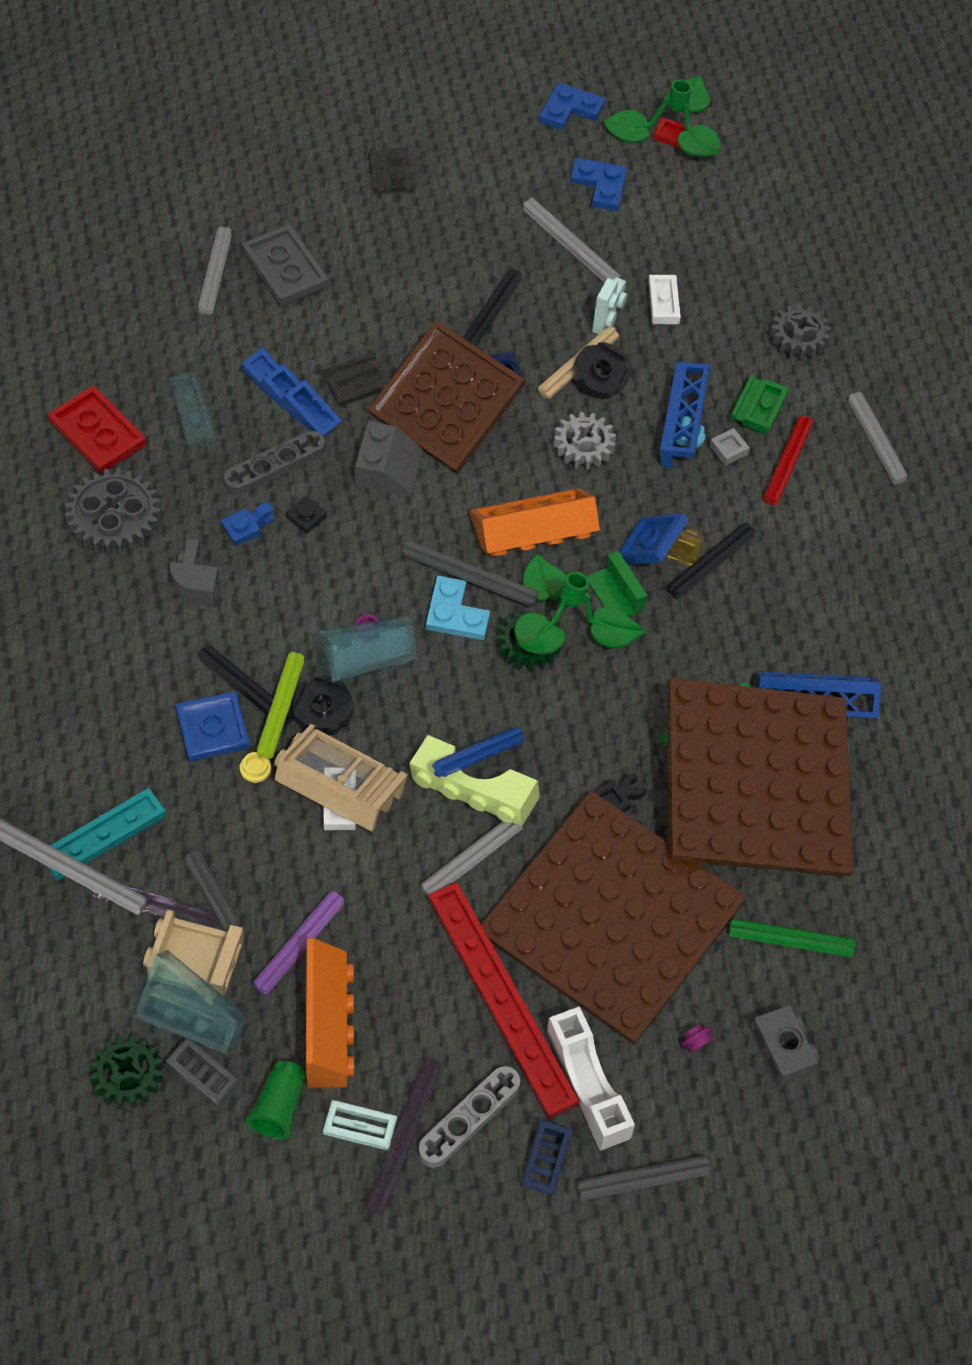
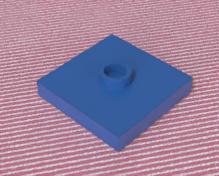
(652, 538)
(212, 726)

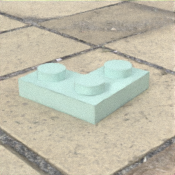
(608, 300)

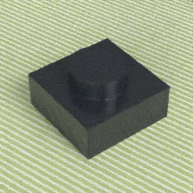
(306, 514)

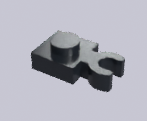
(620, 795)

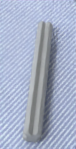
(569, 240)

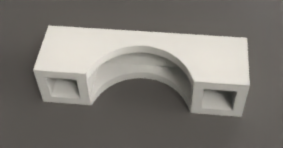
(599, 1103)

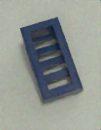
(556, 1131)

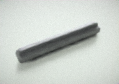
(643, 1177)

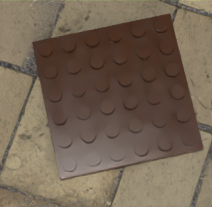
(758, 778)
(612, 917)

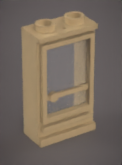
(338, 777)

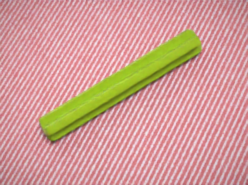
(280, 705)

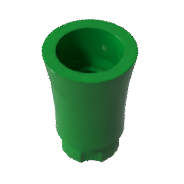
(278, 1101)

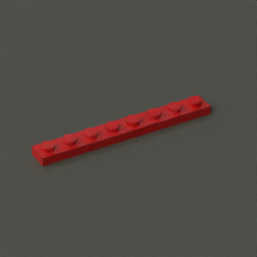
(503, 1001)

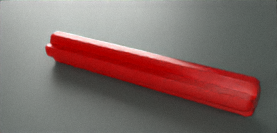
(788, 460)

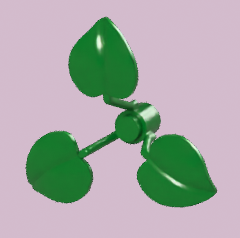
(683, 96)
(540, 636)

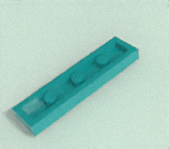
(111, 829)

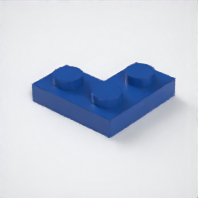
(570, 100)
(605, 177)

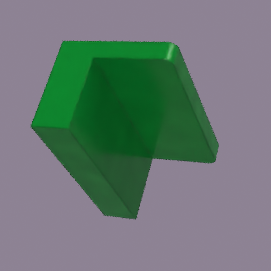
(618, 587)

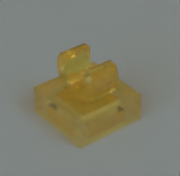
(686, 547)

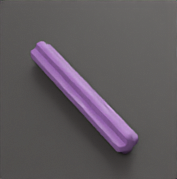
(298, 942)

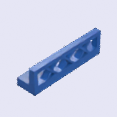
(679, 408)
(827, 684)

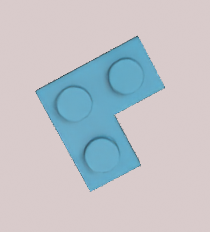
(449, 614)

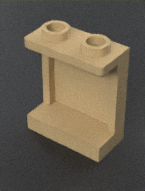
(202, 948)

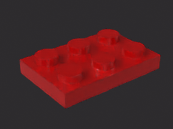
(97, 429)

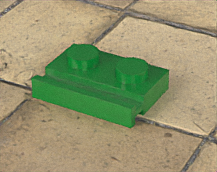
(759, 404)

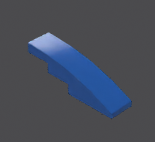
(292, 395)

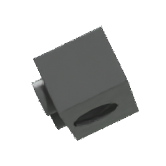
(784, 1064)

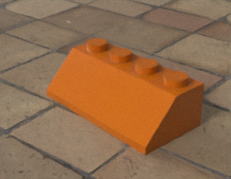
(535, 521)
(327, 1016)

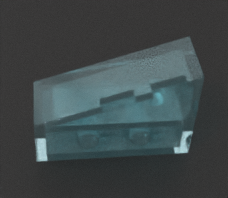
(367, 647)

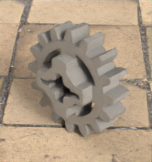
(585, 440)

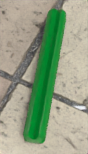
(792, 937)

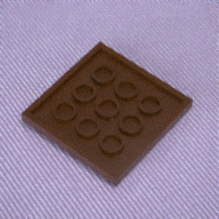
(447, 396)

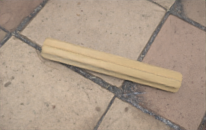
(566, 372)

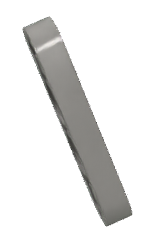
(466, 1114)

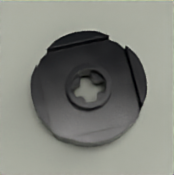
(591, 380)
(315, 691)

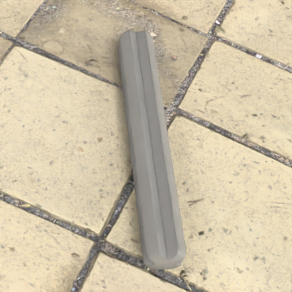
(214, 271)
(877, 438)
(470, 857)

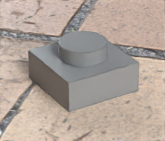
(729, 446)

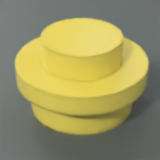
(255, 768)

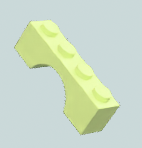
(506, 796)

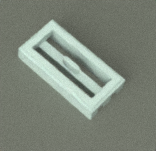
(355, 1136)

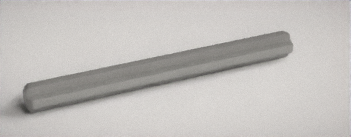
(72, 868)

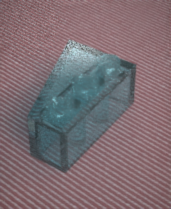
(189, 1006)

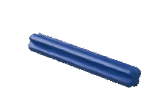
(478, 752)

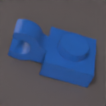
(245, 526)

